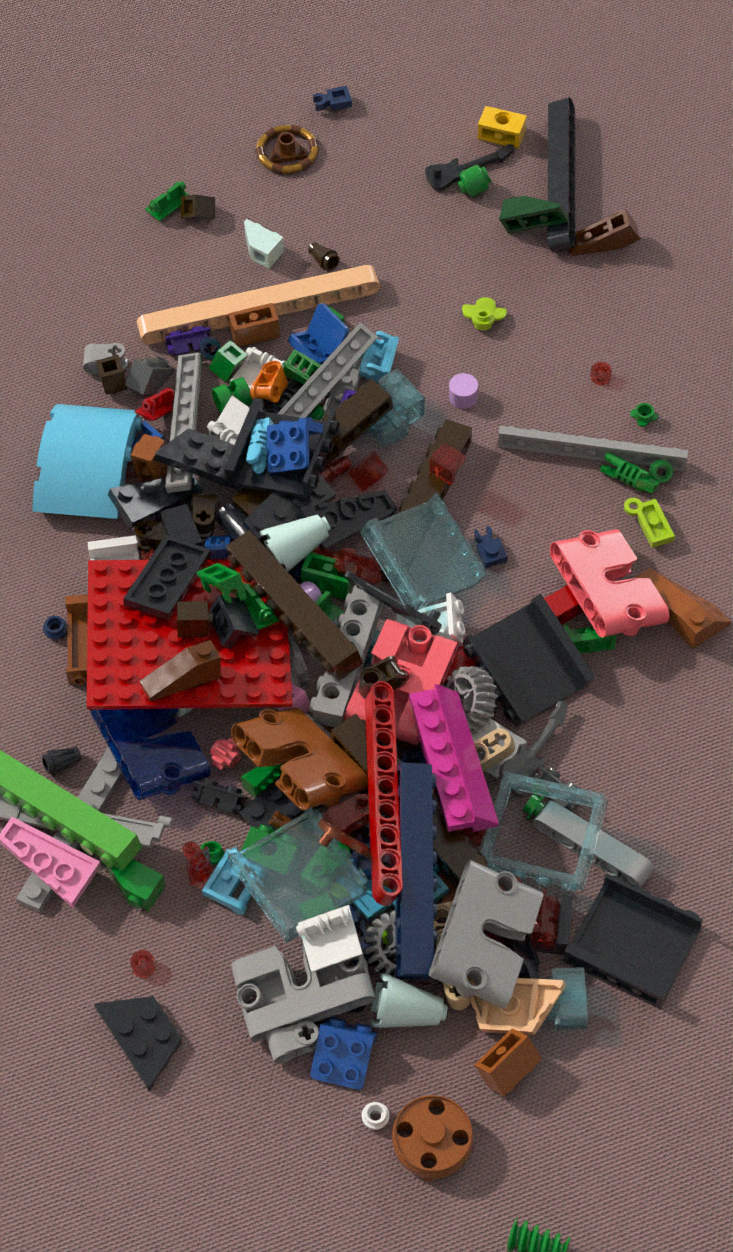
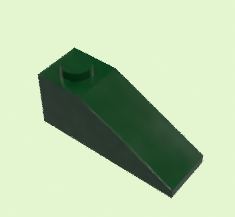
(530, 213)

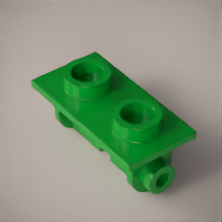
(167, 202)
(258, 609)

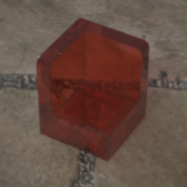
(445, 463)
(368, 471)

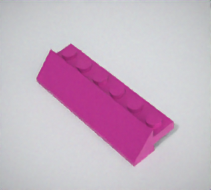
(454, 759)

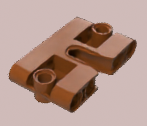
(315, 766)

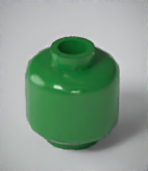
(474, 181)

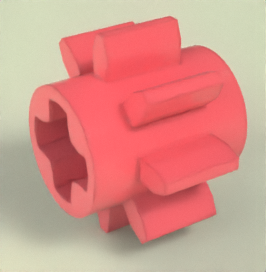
(225, 754)

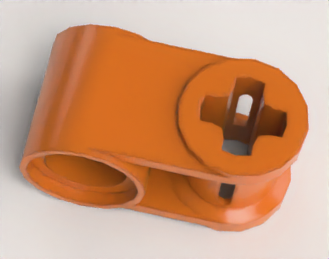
(269, 382)

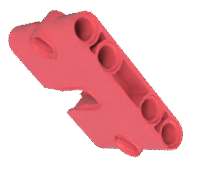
(591, 565)
(423, 661)

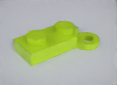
(651, 521)

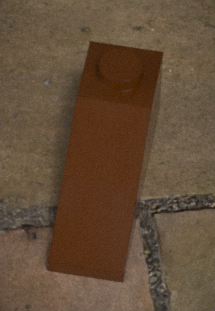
(607, 234)
(185, 670)

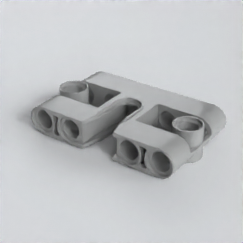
(465, 948)
(284, 1003)

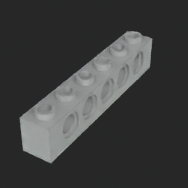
(332, 711)

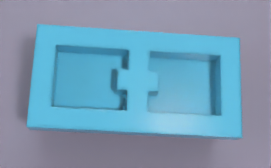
(379, 357)

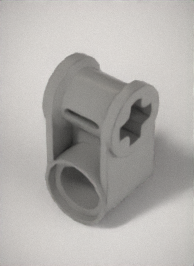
(99, 351)
(290, 1041)

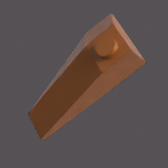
(689, 613)

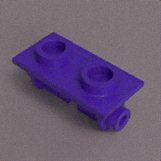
(179, 341)

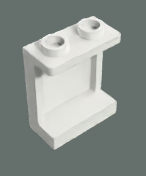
(114, 549)
(450, 618)

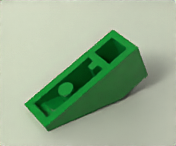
(138, 884)

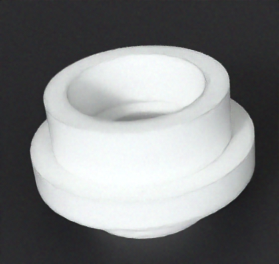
(375, 1108)

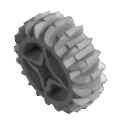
(476, 695)
(378, 955)

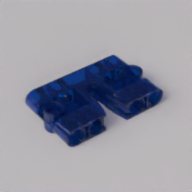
(151, 761)

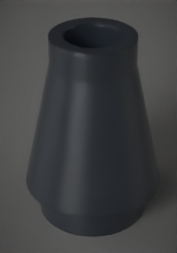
(58, 760)

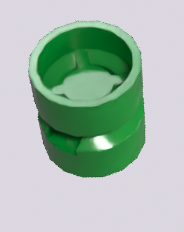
(236, 388)

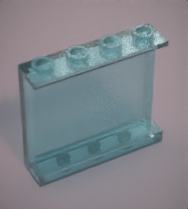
(423, 553)
(297, 875)

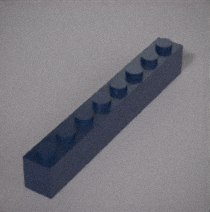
(415, 904)

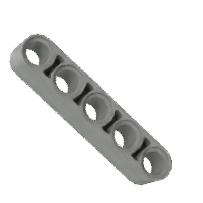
(609, 853)

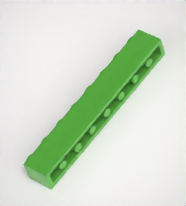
(67, 814)

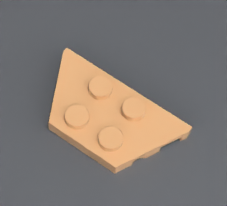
(526, 1009)

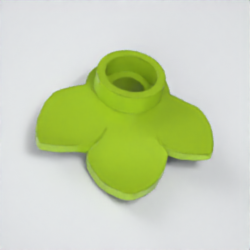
(483, 313)

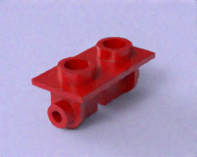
(157, 405)

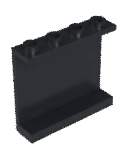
(293, 483)
(529, 661)

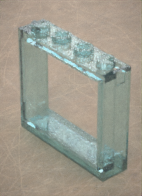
(555, 791)

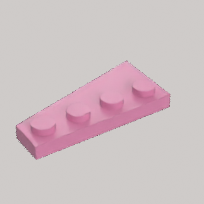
(51, 860)

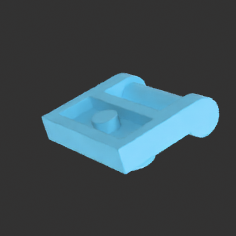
(222, 886)

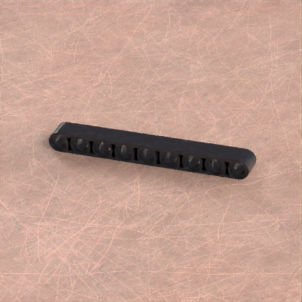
(562, 171)

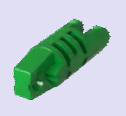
(629, 474)

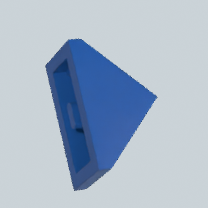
(217, 545)

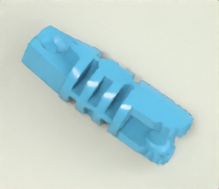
(258, 445)

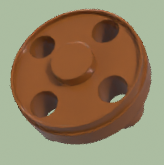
(432, 1137)

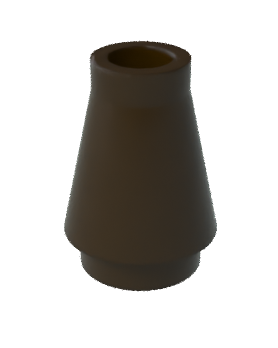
(325, 257)

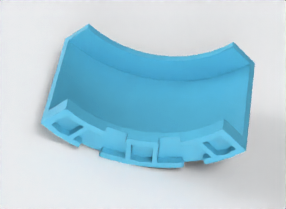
(82, 458)

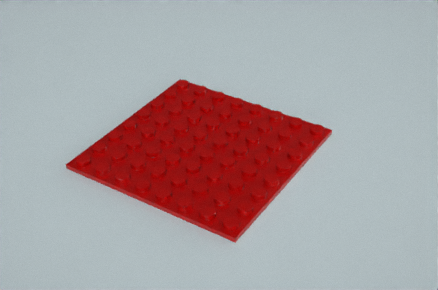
(132, 644)

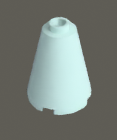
(295, 539)
(405, 1005)

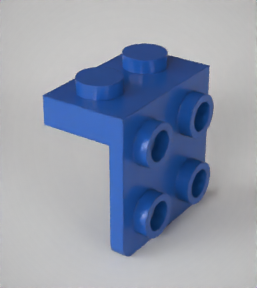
(322, 337)
(290, 444)
(343, 1053)

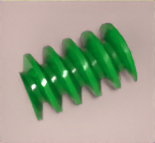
(532, 1241)

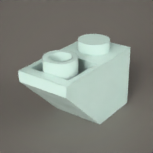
(263, 244)

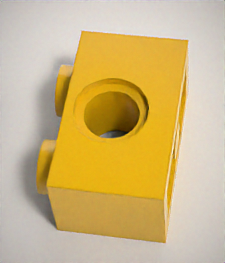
(501, 127)

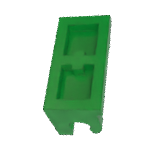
(224, 579)
(589, 641)

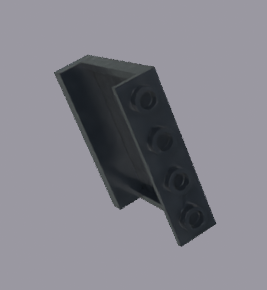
(634, 941)

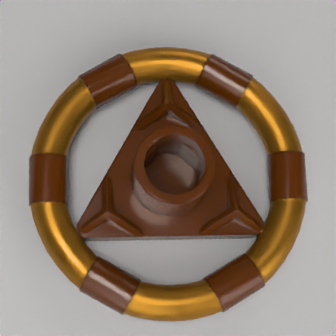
(287, 149)

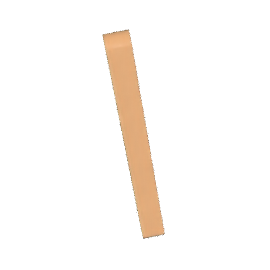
(285, 297)

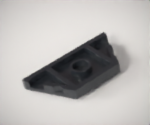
(197, 455)
(142, 1034)

